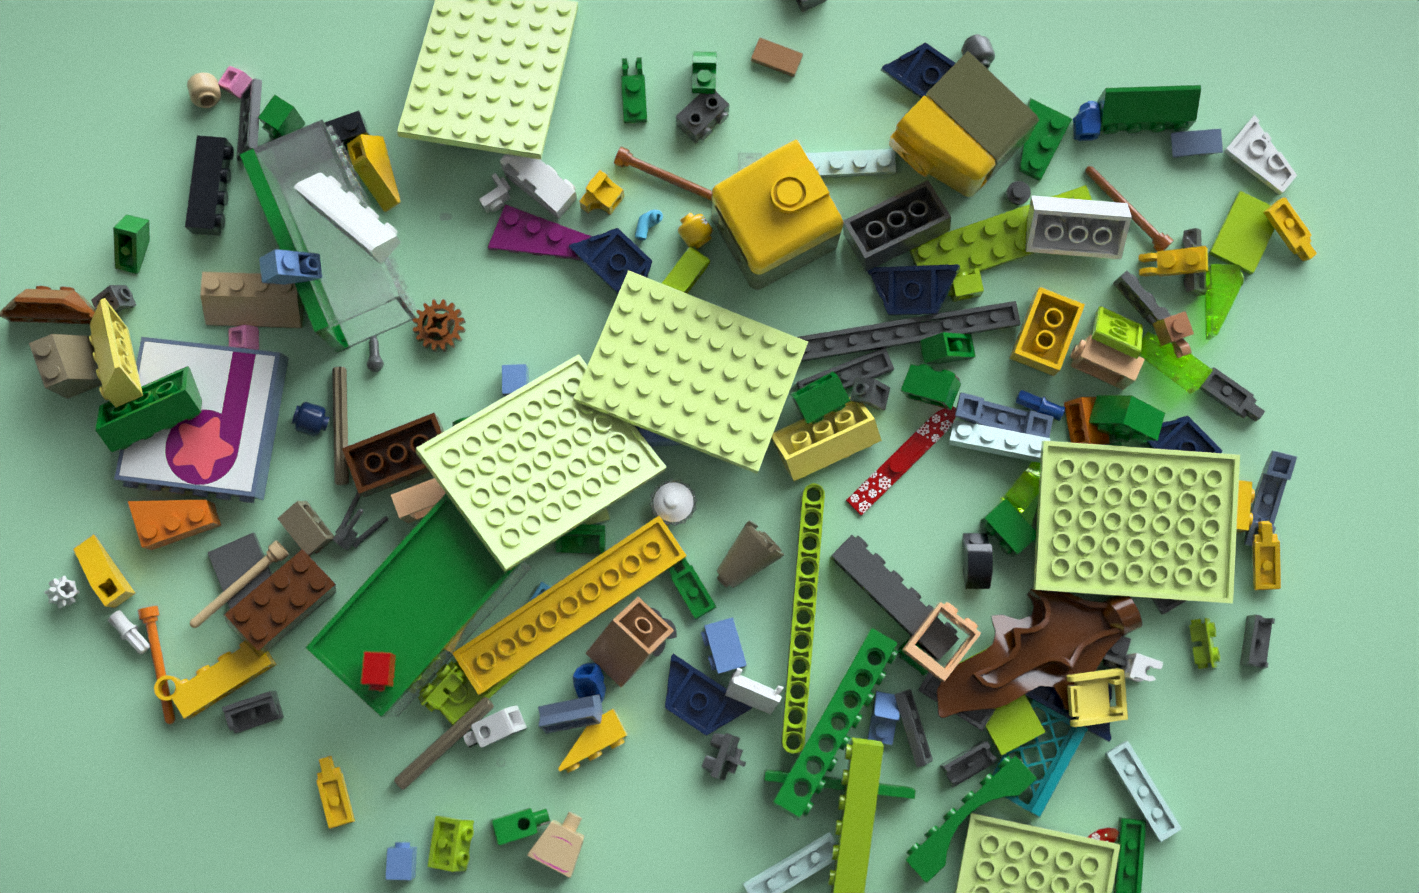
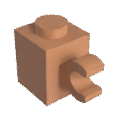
(1174, 330)

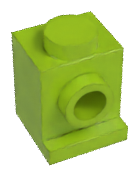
(966, 286)

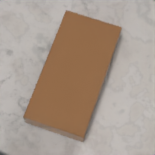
(777, 57)

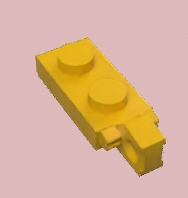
(1291, 228)
(1266, 558)
(334, 794)

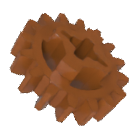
(431, 330)

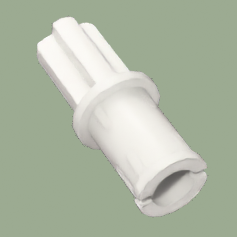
(128, 631)

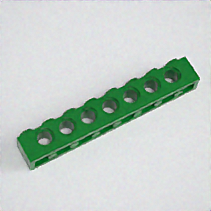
(874, 644)

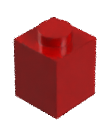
(378, 670)

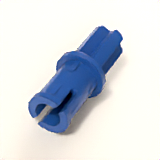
(1040, 405)

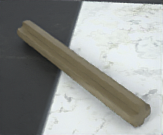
(340, 425)
(443, 743)

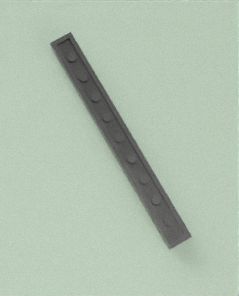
(910, 330)

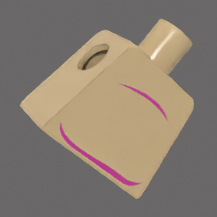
(560, 845)

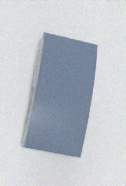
(1196, 143)

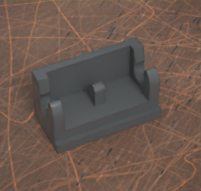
(1256, 641)
(253, 712)
(968, 763)

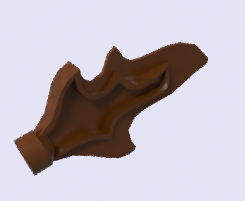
(1038, 651)

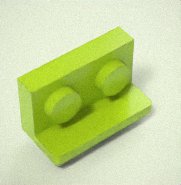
(450, 844)

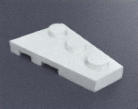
(1259, 156)

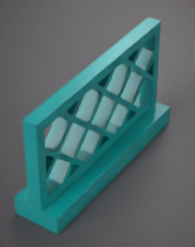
(1057, 766)

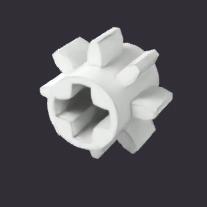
(61, 592)

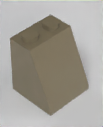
(66, 364)

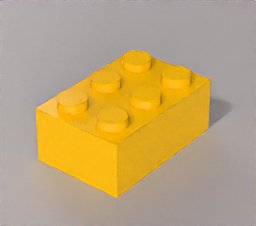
(1047, 331)

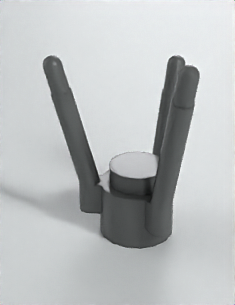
(346, 534)

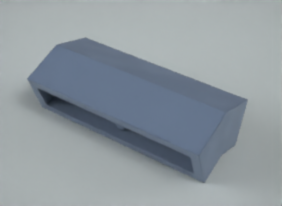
(570, 714)

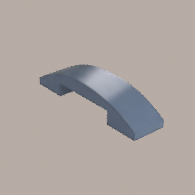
(990, 414)
(1270, 491)

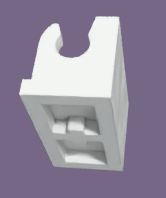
(1137, 666)
(753, 693)

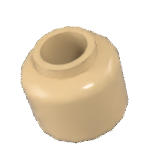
(203, 90)

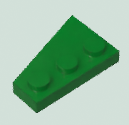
(1043, 141)

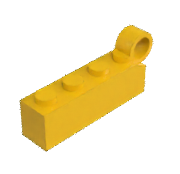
(215, 681)

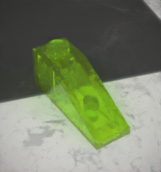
(1222, 288)
(1184, 371)
(1024, 488)

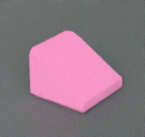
(234, 81)
(244, 337)

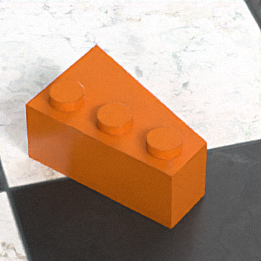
(172, 520)

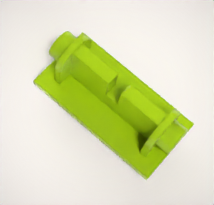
(1207, 652)
(446, 678)

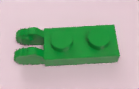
(634, 93)
(692, 590)

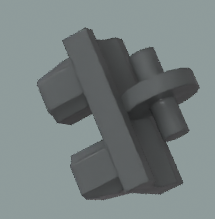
(727, 758)

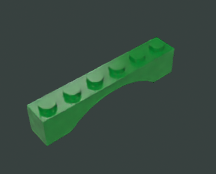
(1008, 782)

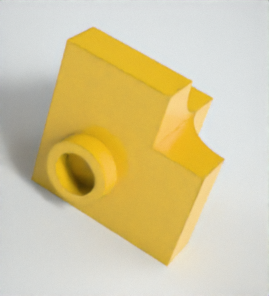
(601, 194)

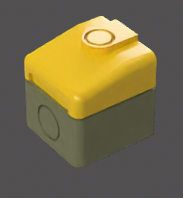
(964, 128)
(776, 215)

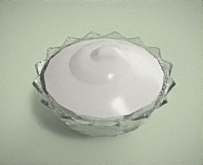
(673, 502)

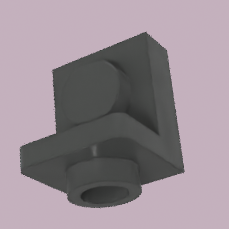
(117, 296)
(870, 392)
(1117, 653)

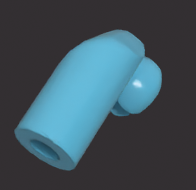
(647, 221)

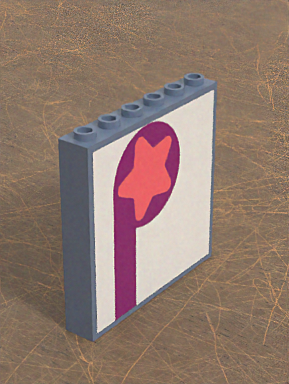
(233, 436)

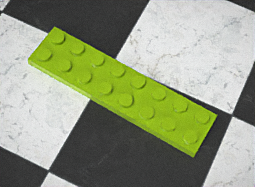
(985, 242)

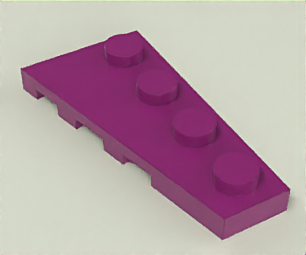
(531, 234)

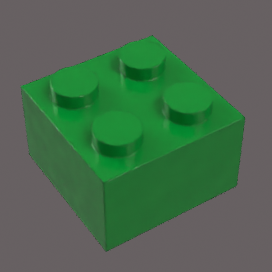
(1126, 418)

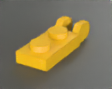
(1176, 262)

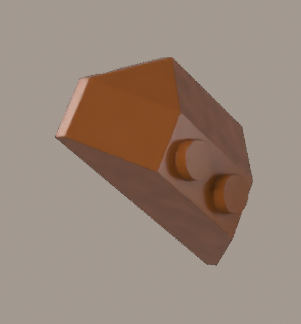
(49, 306)

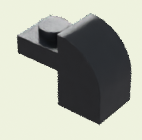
(977, 561)

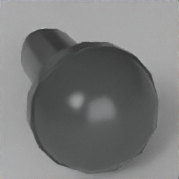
(374, 362)

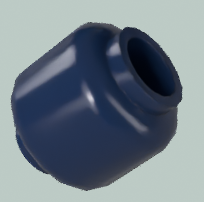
(310, 419)

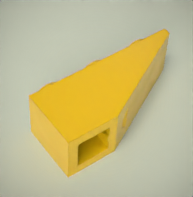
(373, 166)
(103, 573)
(594, 739)

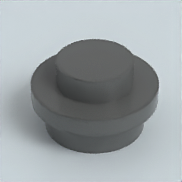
(1018, 192)

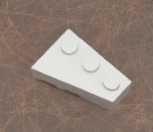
(540, 183)

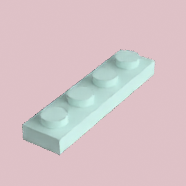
(854, 163)
(996, 441)
(1143, 791)
(794, 867)

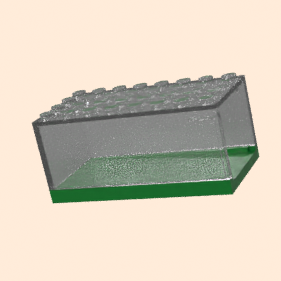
(356, 292)
(417, 608)

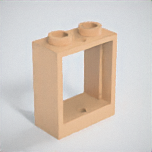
(1105, 363)
(417, 500)
(926, 661)

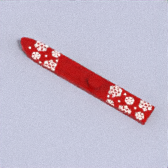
(902, 460)

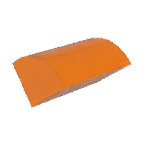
(1080, 430)

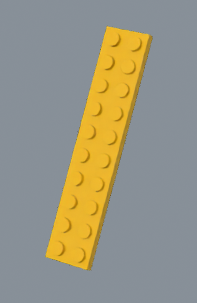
(569, 605)

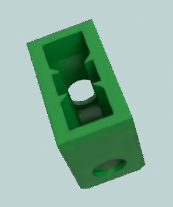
(507, 828)

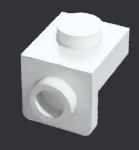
(495, 199)

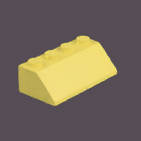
(114, 356)
(817, 445)

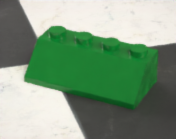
(1149, 108)
(160, 408)

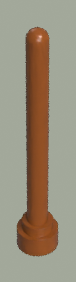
(625, 158)
(1160, 240)

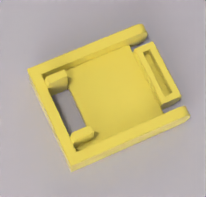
(1090, 697)

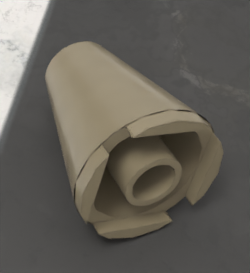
(748, 556)

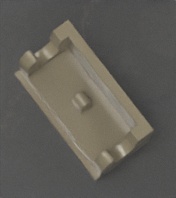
(306, 527)

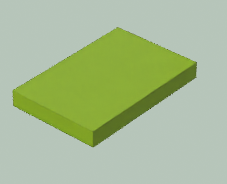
(1243, 233)
(1117, 332)

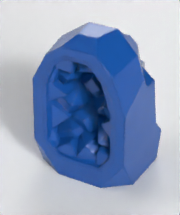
(1087, 122)
(589, 681)

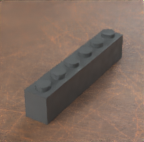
(893, 596)

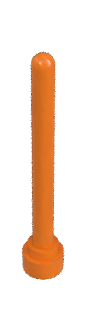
(149, 617)

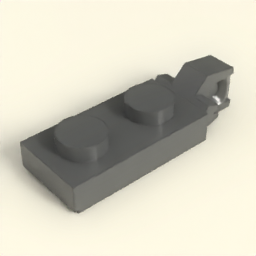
(1195, 282)
(1231, 395)

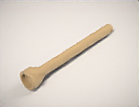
(274, 554)

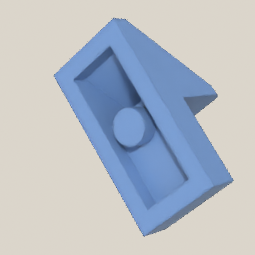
(883, 718)

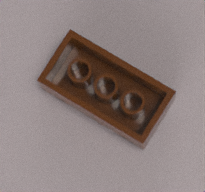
(391, 455)
(280, 603)

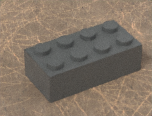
(896, 225)

